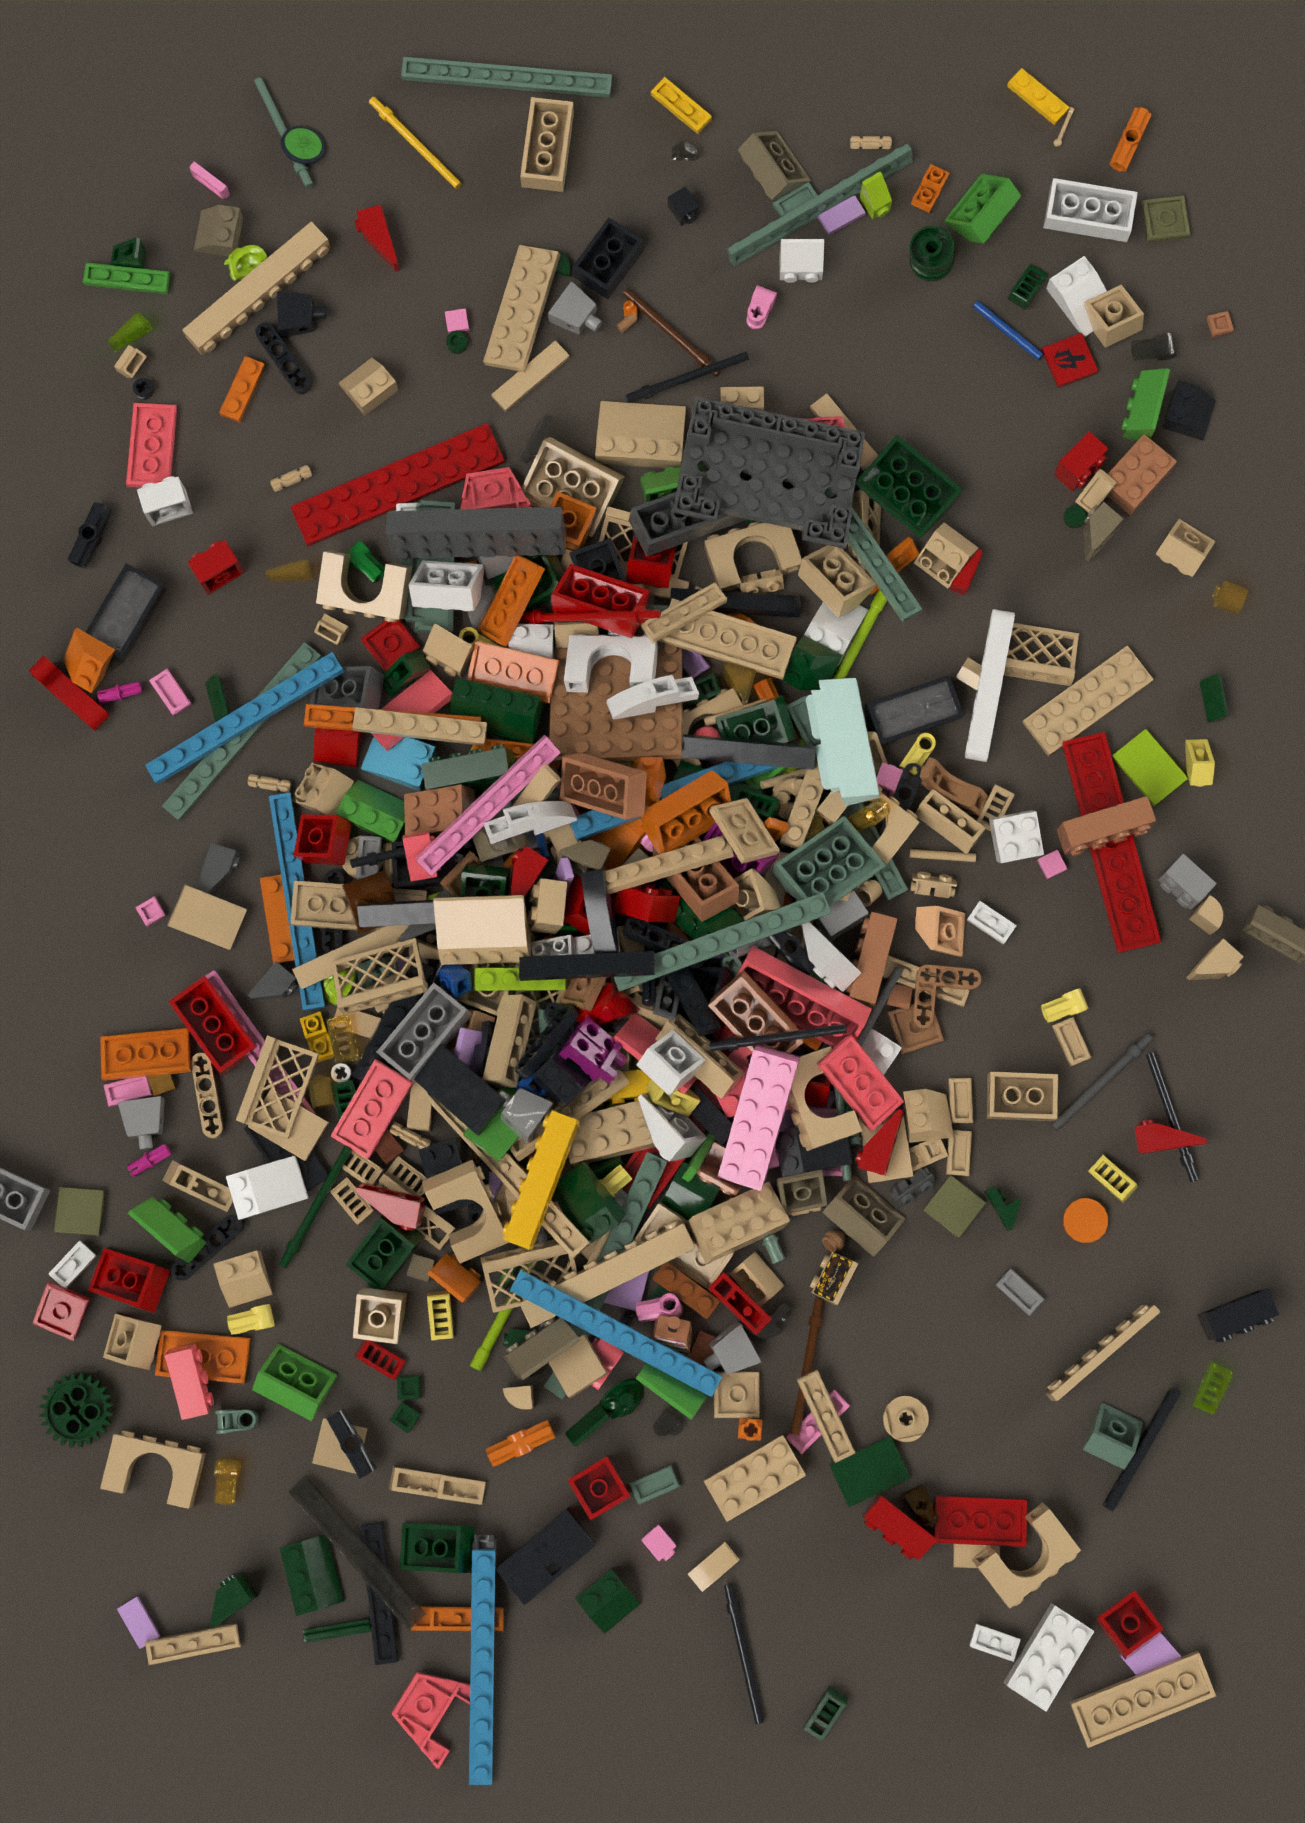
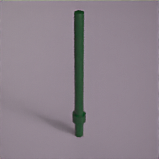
(294, 1245)

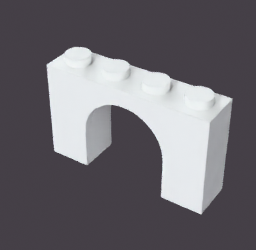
(587, 650)

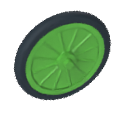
(302, 145)

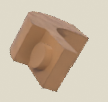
(955, 790)

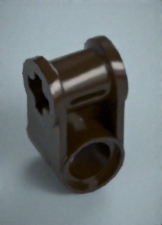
(921, 1506)

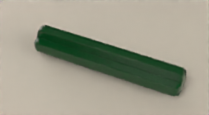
(336, 1630)

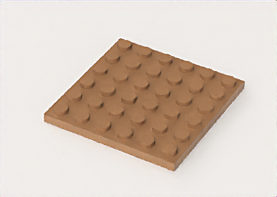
(584, 723)

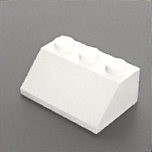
(447, 585)

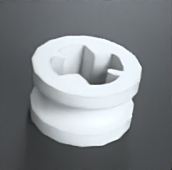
(347, 1070)

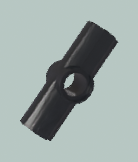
(94, 523)
(798, 957)
(344, 1430)

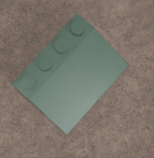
(828, 863)

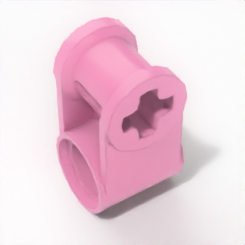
(760, 305)

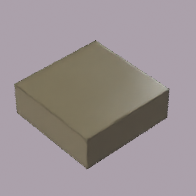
(420, 1267)

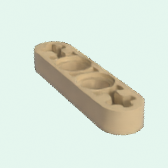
(203, 1096)

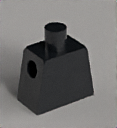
(297, 314)

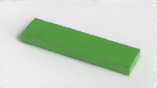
(126, 278)

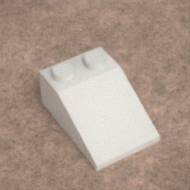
(1073, 288)
(834, 631)
(533, 639)
(828, 959)
(879, 1049)
(671, 1132)
(267, 1187)

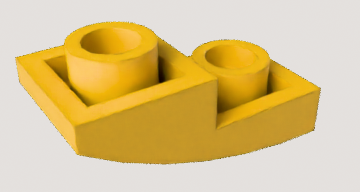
(317, 1036)

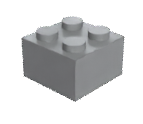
(1186, 882)
(843, 917)

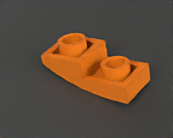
(930, 188)

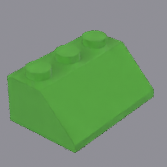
(983, 207)
(1145, 404)
(663, 483)
(374, 811)
(169, 1228)
(294, 1382)
(672, 1390)

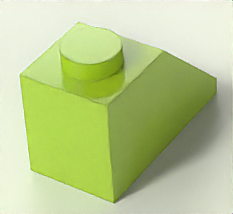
(875, 196)

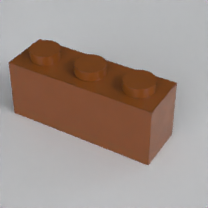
(686, 1290)

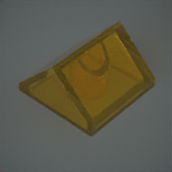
(739, 679)

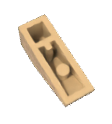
(198, 1185)

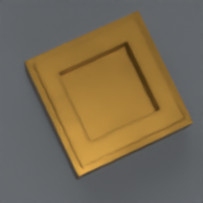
(161, 1084)

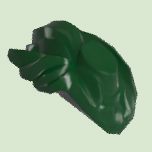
(623, 1398)

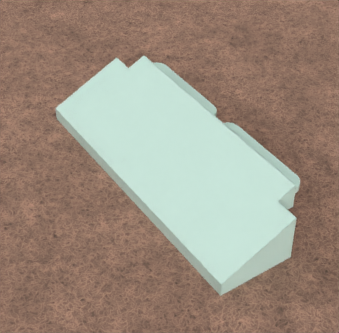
(844, 749)

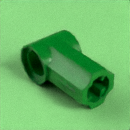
(363, 560)

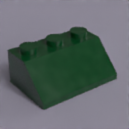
(311, 1574)

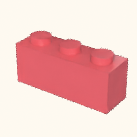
(189, 1381)

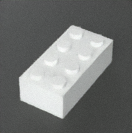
(1090, 210)
(1048, 1657)

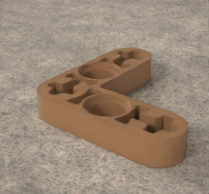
(930, 987)

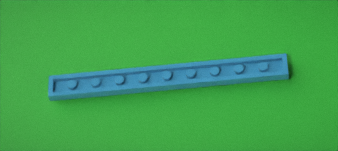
(244, 718)
(598, 822)
(292, 870)
(615, 1333)
(482, 1667)

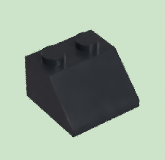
(1189, 410)

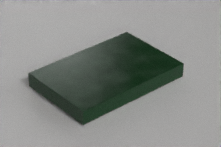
(869, 1471)

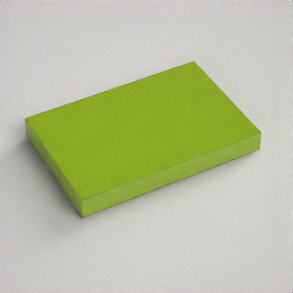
(1149, 767)

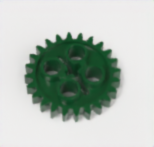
(60, 1423)

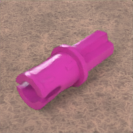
(119, 692)
(149, 1159)

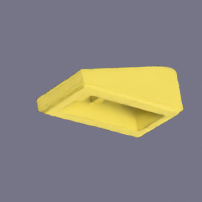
(1108, 1184)
(439, 1295)

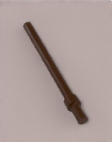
(701, 358)
(815, 1323)

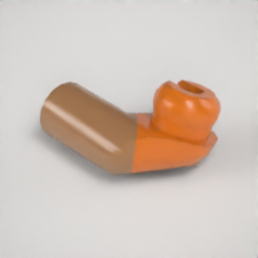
(630, 316)

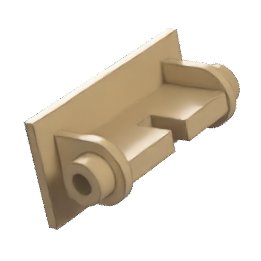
(770, 582)
(942, 884)

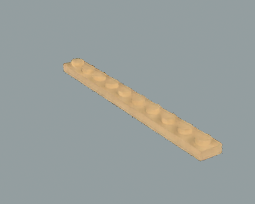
(511, 1175)

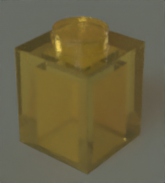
(1229, 597)
(321, 1091)

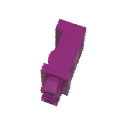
(594, 1051)

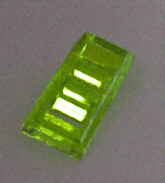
(132, 330)
(1224, 1382)

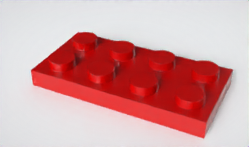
(981, 1521)

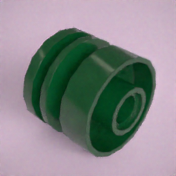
(931, 253)

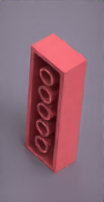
(804, 998)

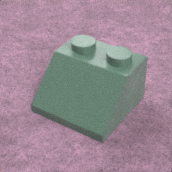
(1113, 1436)

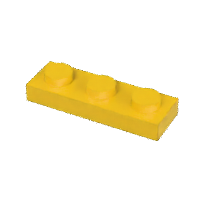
(1038, 96)
(681, 105)

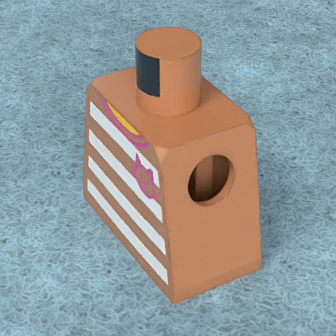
(673, 1333)

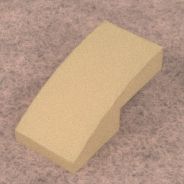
(927, 1153)
(713, 1566)

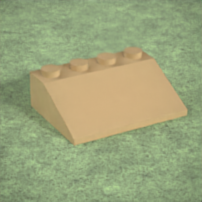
(640, 434)
(574, 475)
(482, 929)

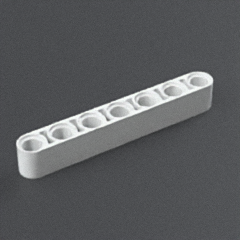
(989, 685)

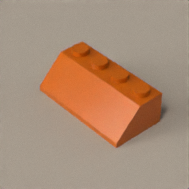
(685, 812)

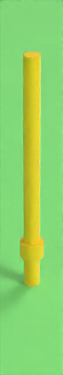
(387, 115)

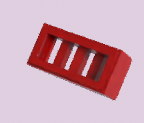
(963, 579)
(396, 1369)

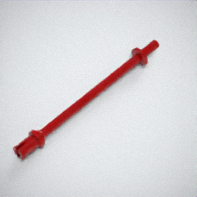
(638, 614)

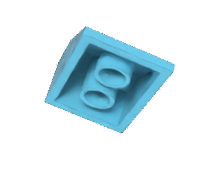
(400, 763)

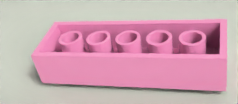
(758, 1117)

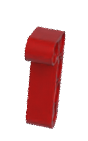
(68, 693)

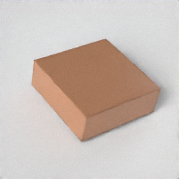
(1220, 324)
(900, 996)

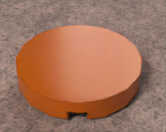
(1085, 1220)

